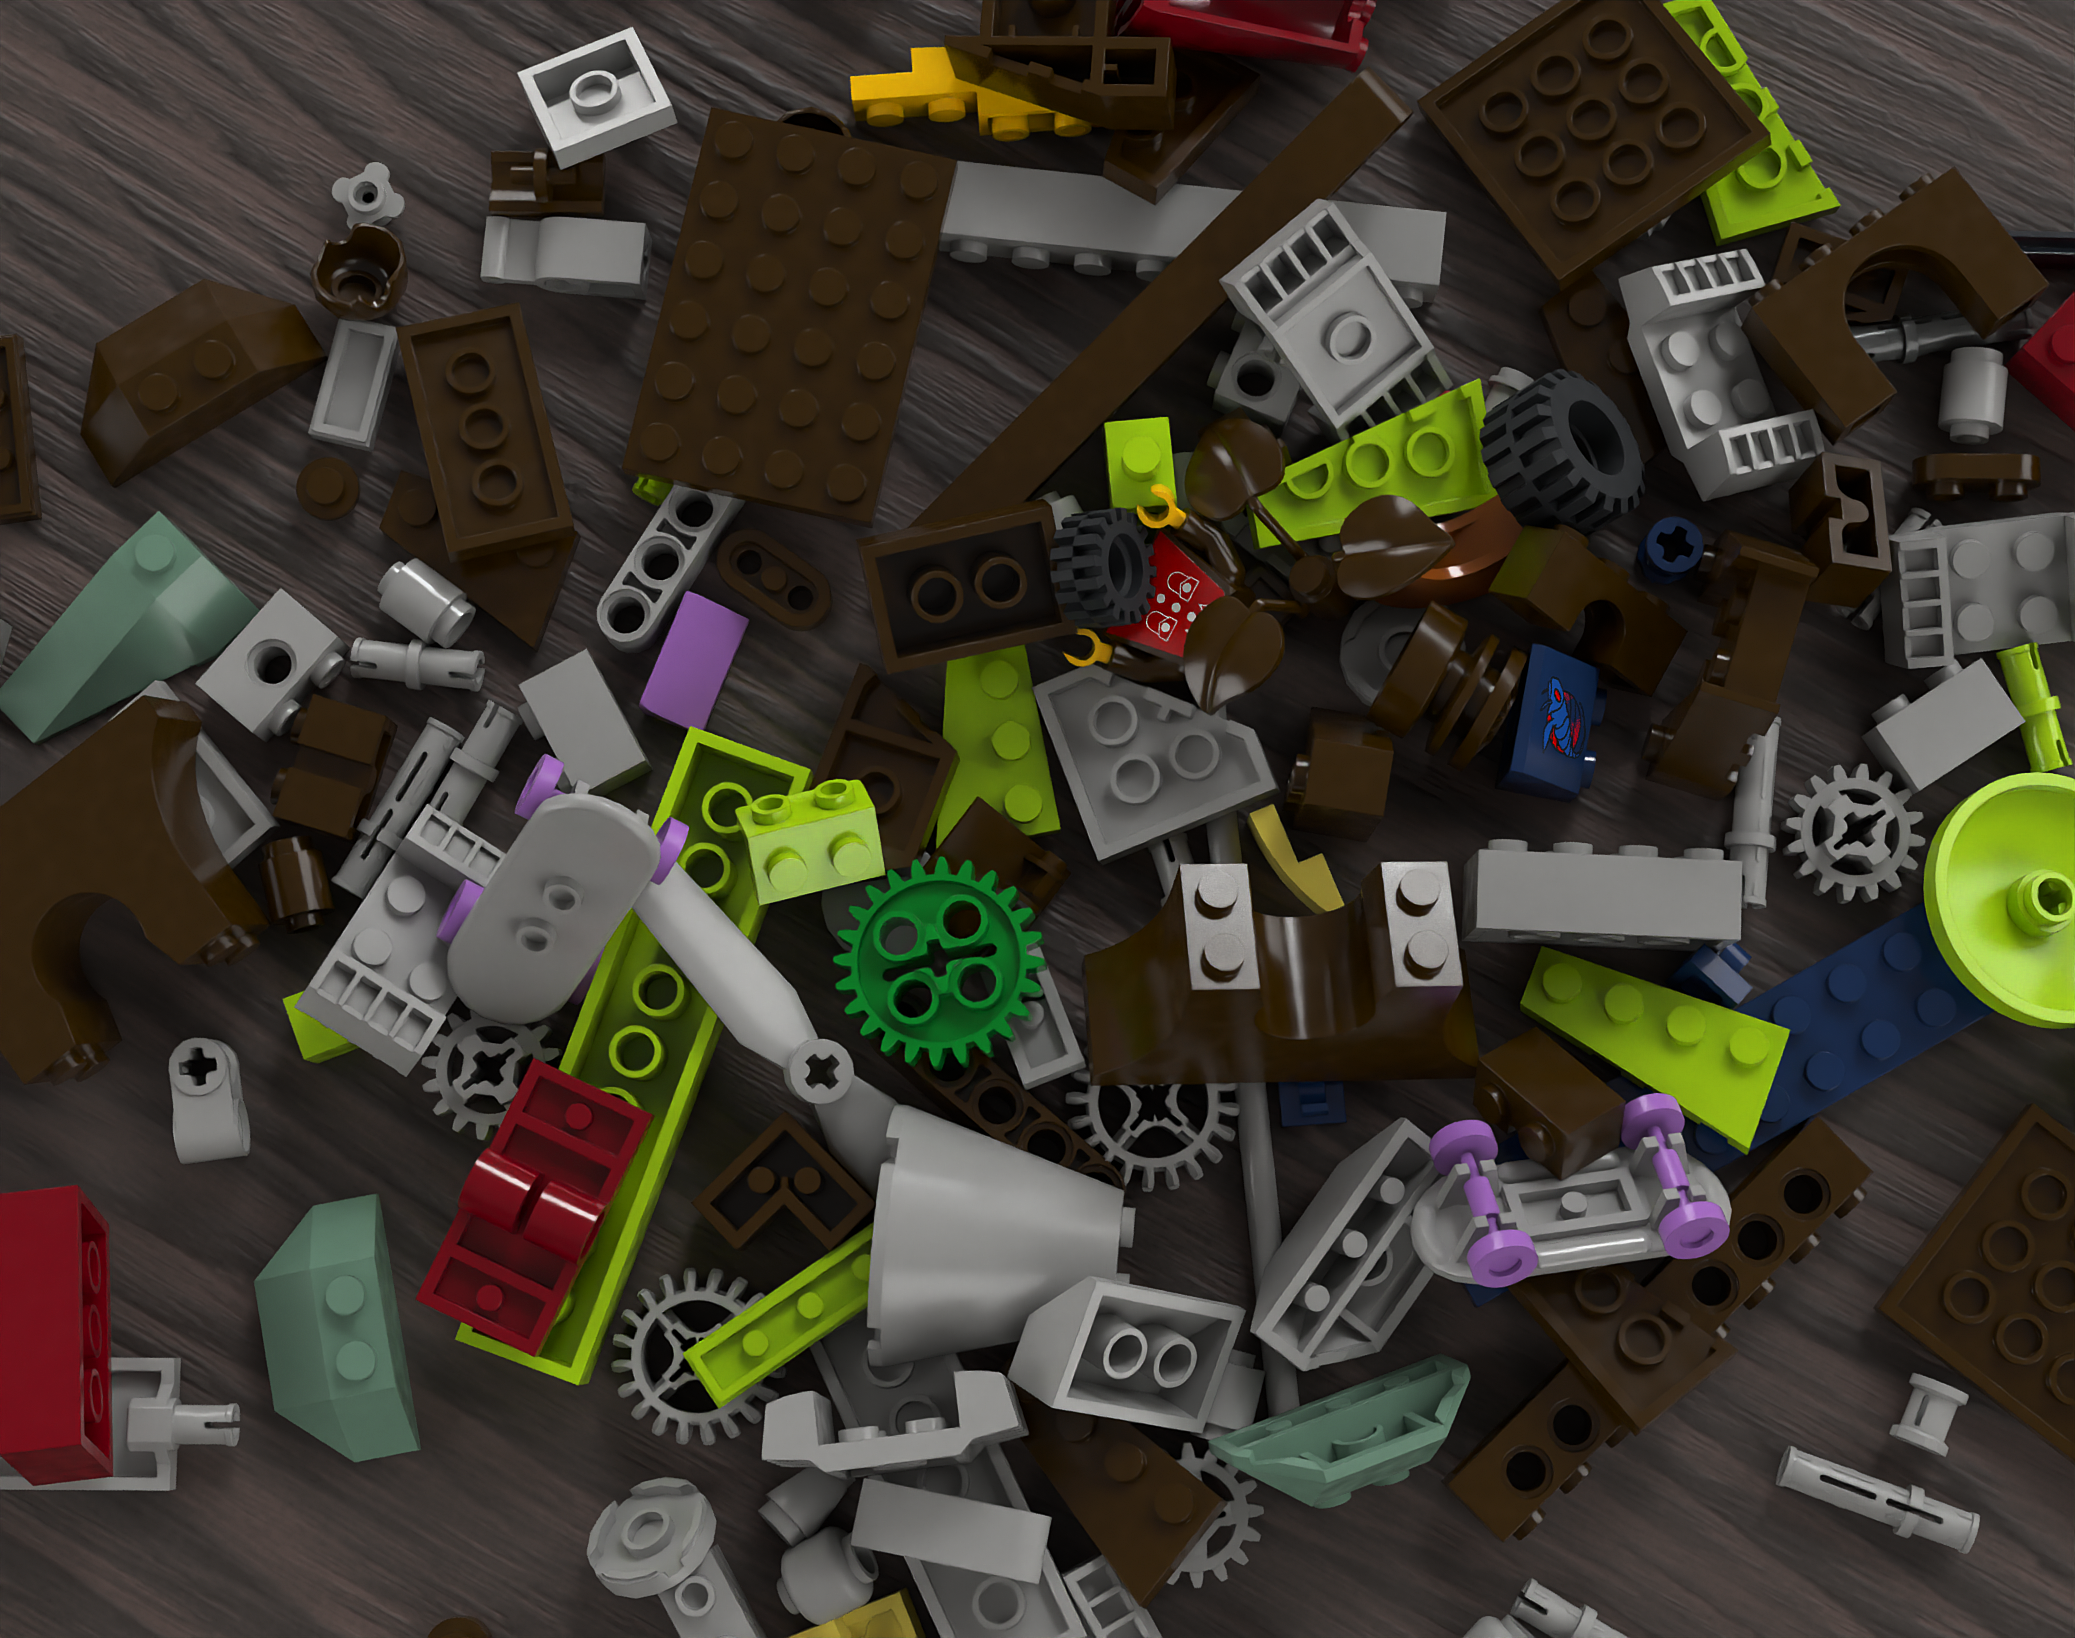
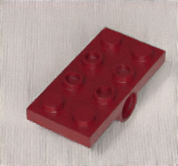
(534, 1207)

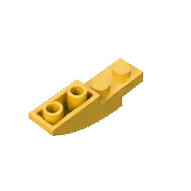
(937, 93)

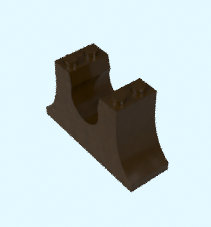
(96, 827)
(1285, 999)

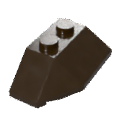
(189, 372)

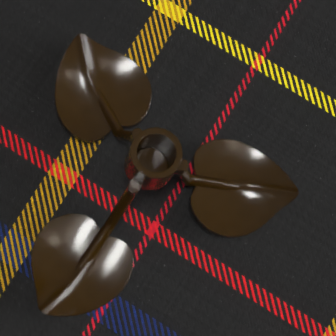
(1383, 545)

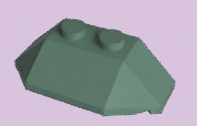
(338, 1333)
(1352, 1435)

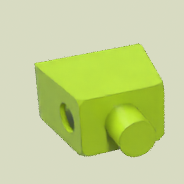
(1135, 459)

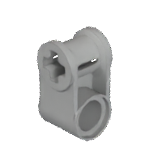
(208, 1113)

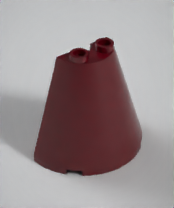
(1279, 30)

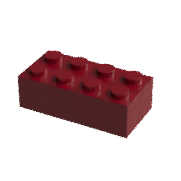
(55, 1336)

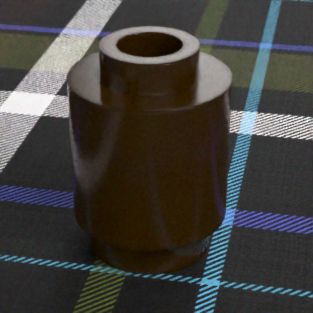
(295, 884)

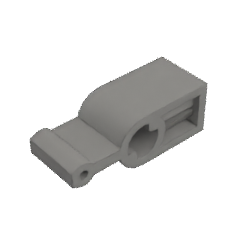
(569, 255)

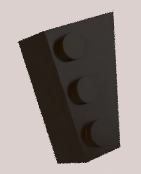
(1341, 777)

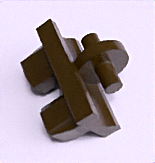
(536, 187)

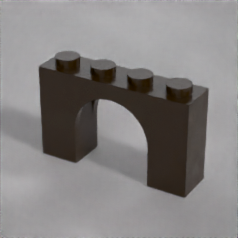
(1935, 231)

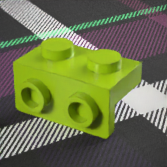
(811, 840)

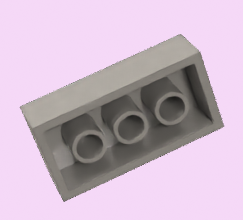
(1601, 899)

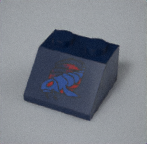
(1550, 727)

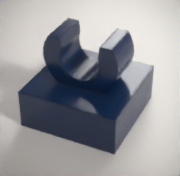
(1713, 976)
(1311, 1103)

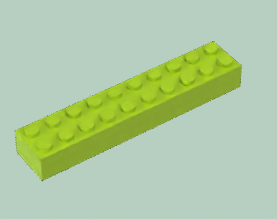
(652, 1032)

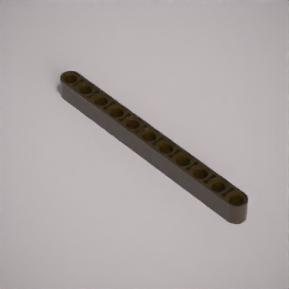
(1173, 304)

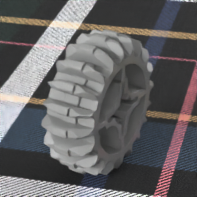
(1117, 1147)
(657, 1394)

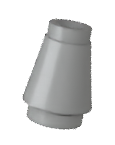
(803, 1504)

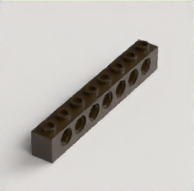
(1835, 1183)

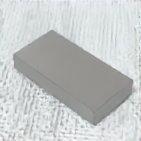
(355, 384)

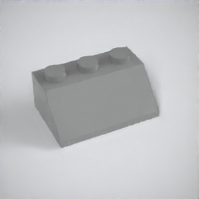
(1128, 1353)

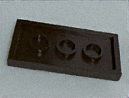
(485, 432)

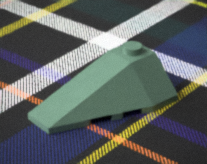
(136, 622)

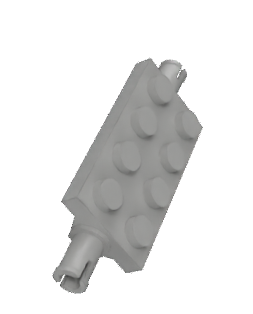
(146, 1429)

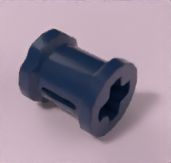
(1688, 550)

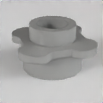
(373, 180)

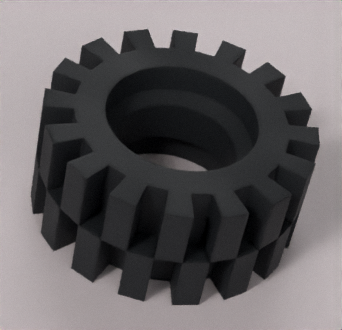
(1103, 568)

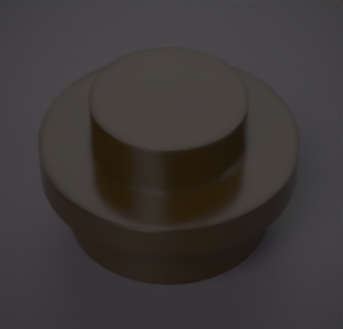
(328, 489)

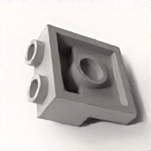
(597, 98)

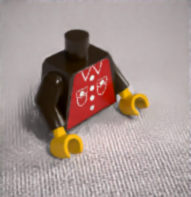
(1193, 569)

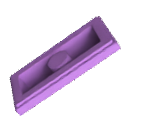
(693, 663)

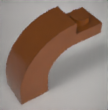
(1481, 547)

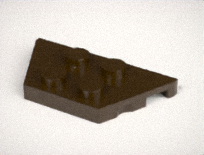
(897, 761)

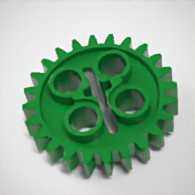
(952, 1020)

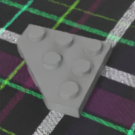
(1147, 760)

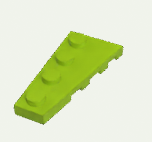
(1778, 181)
(1420, 455)
(999, 742)
(1662, 1039)

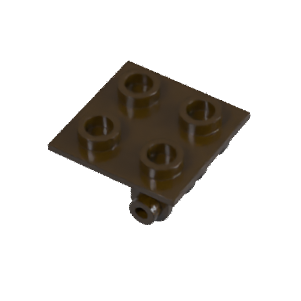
(998, 846)

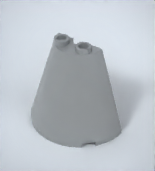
(978, 1239)

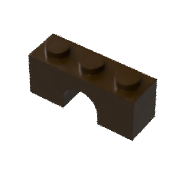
(1625, 630)

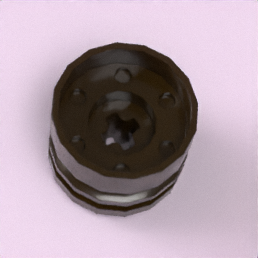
(1448, 686)

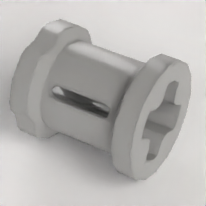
(1929, 1414)

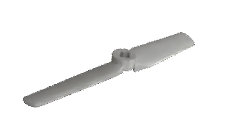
(768, 1019)

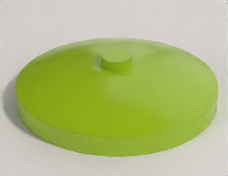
(2006, 896)

